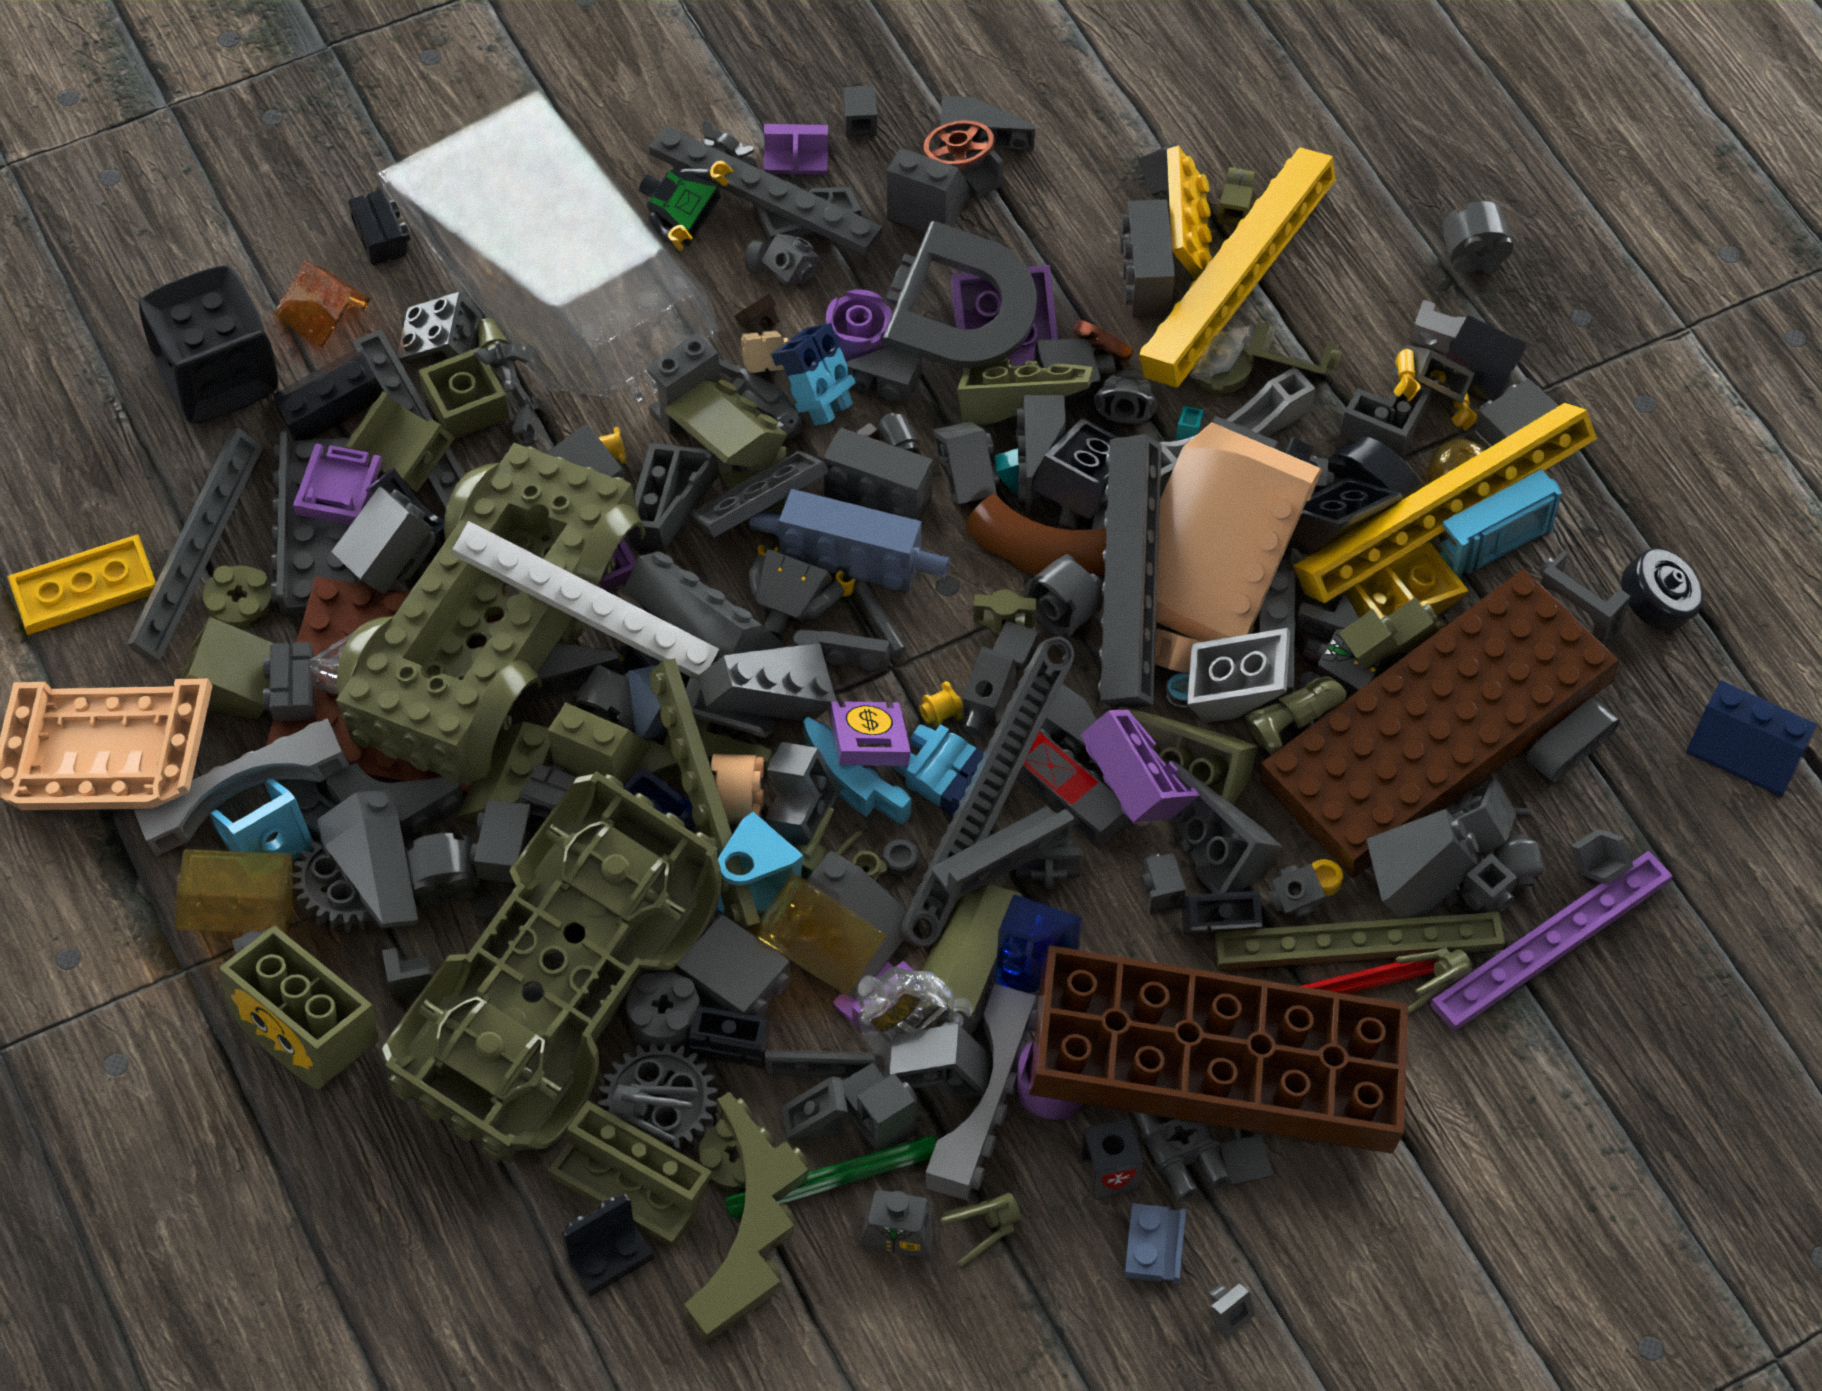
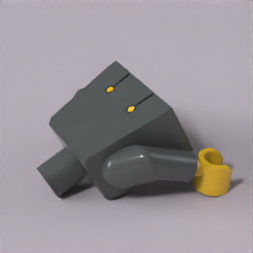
(793, 589)

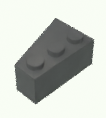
(669, 489)

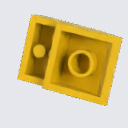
(1416, 574)

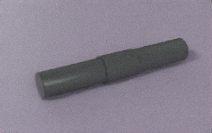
(880, 618)

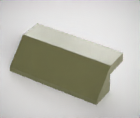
(969, 942)
(617, 1159)

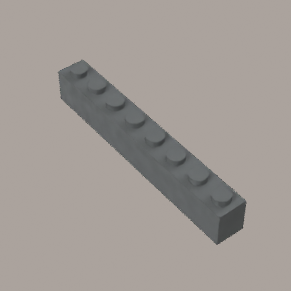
(1130, 572)

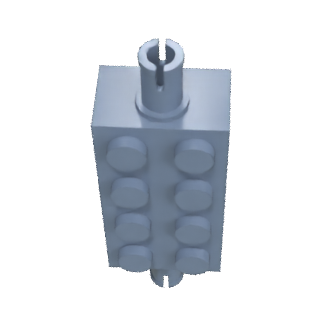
(851, 540)

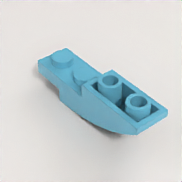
(859, 786)

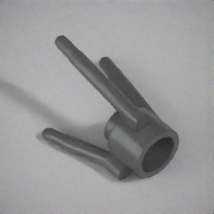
(634, 1101)

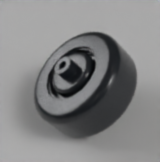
(1662, 589)

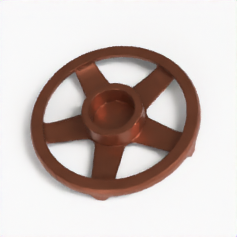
(959, 143)

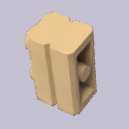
(758, 350)

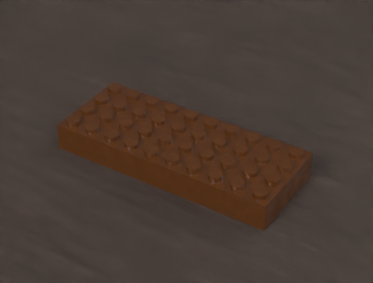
(1439, 720)
(1220, 1049)

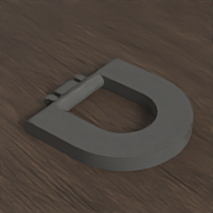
(955, 345)

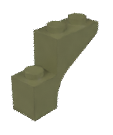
(1401, 631)

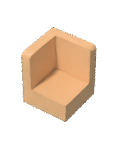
(1173, 650)

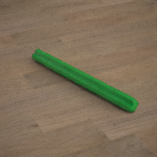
(849, 1171)

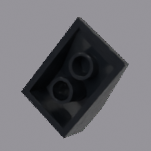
(1077, 469)

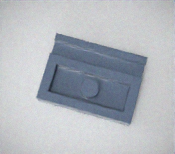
(1155, 1243)

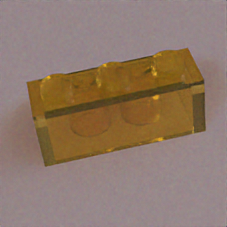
(234, 891)

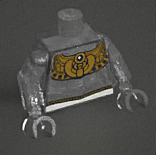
(903, 1002)

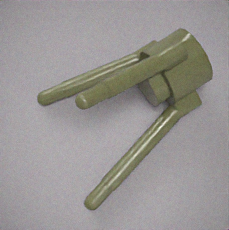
(814, 853)
(1448, 970)
(998, 1213)

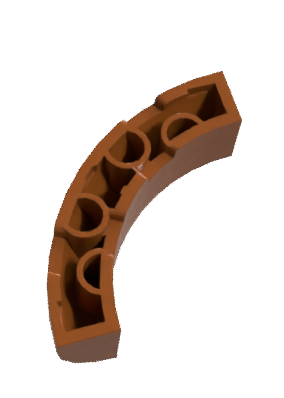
(1032, 544)

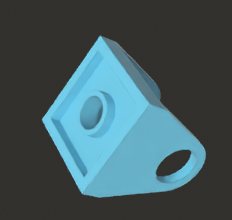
(278, 816)
(764, 858)

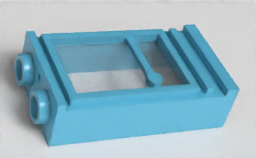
(1501, 523)

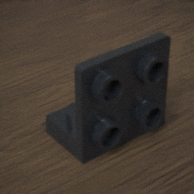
(605, 1245)

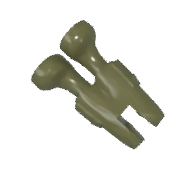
(1296, 708)

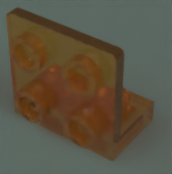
(317, 302)

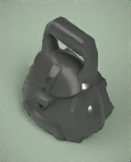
(1126, 398)

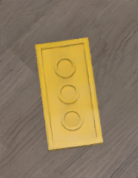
(82, 584)

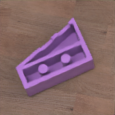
(1134, 769)

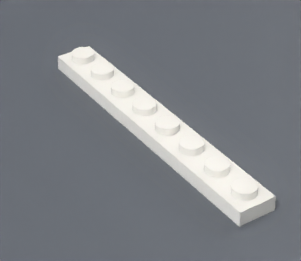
(583, 600)

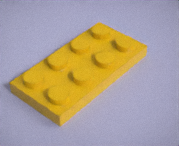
(1188, 212)

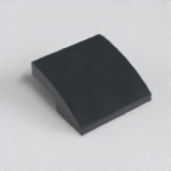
(1487, 354)

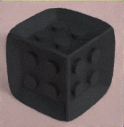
(209, 343)

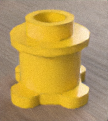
(614, 444)
(941, 706)

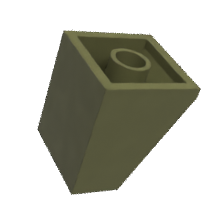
(232, 665)
(592, 744)

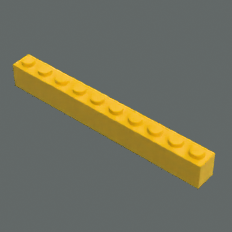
(1237, 267)
(1422, 513)

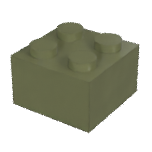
(463, 394)

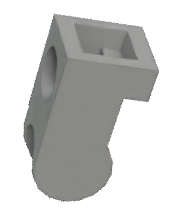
(1434, 328)

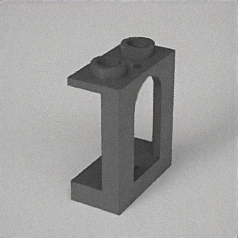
(1608, 614)

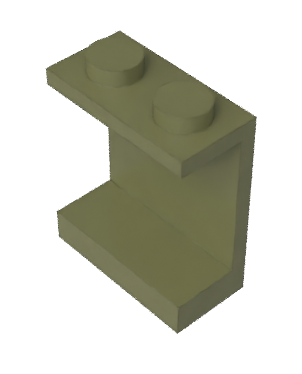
(1262, 343)
(401, 440)

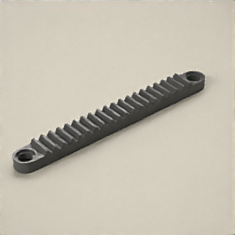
(991, 782)

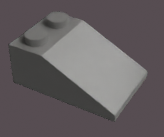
(1237, 674)

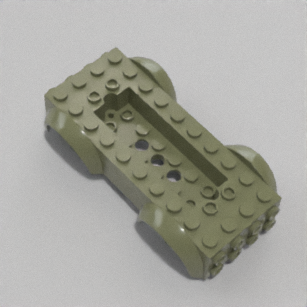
(412, 679)
(523, 1068)

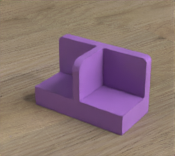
(796, 149)

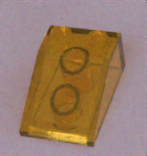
(819, 933)

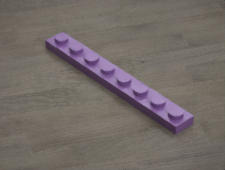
(1549, 942)

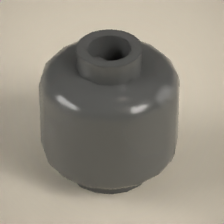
(1522, 858)

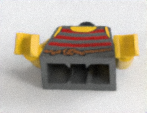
(1442, 375)

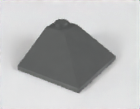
(868, 900)

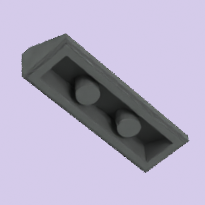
(816, 1062)

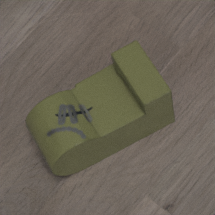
(1236, 195)

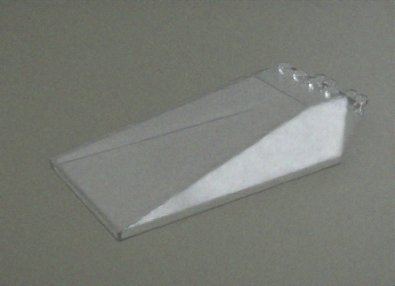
(552, 249)

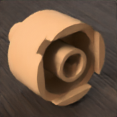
(739, 784)

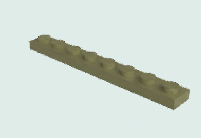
(700, 784)
(1357, 940)

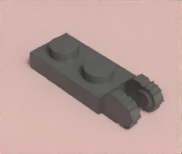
(848, 649)

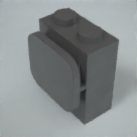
(386, 540)
(734, 969)

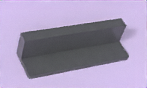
(1003, 851)

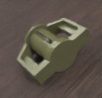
(1003, 605)

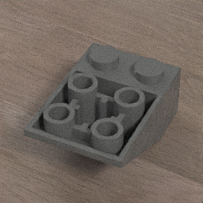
(1037, 431)

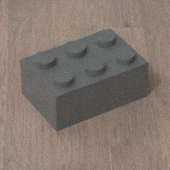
(1148, 258)
(877, 475)

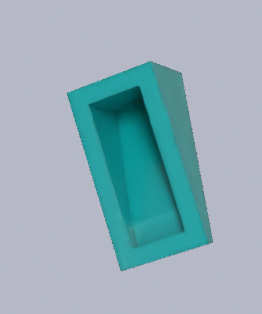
(1189, 423)
(1007, 469)

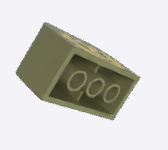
(297, 1008)

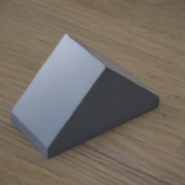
(645, 704)

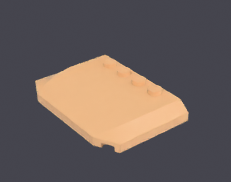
(1225, 531)
(101, 745)

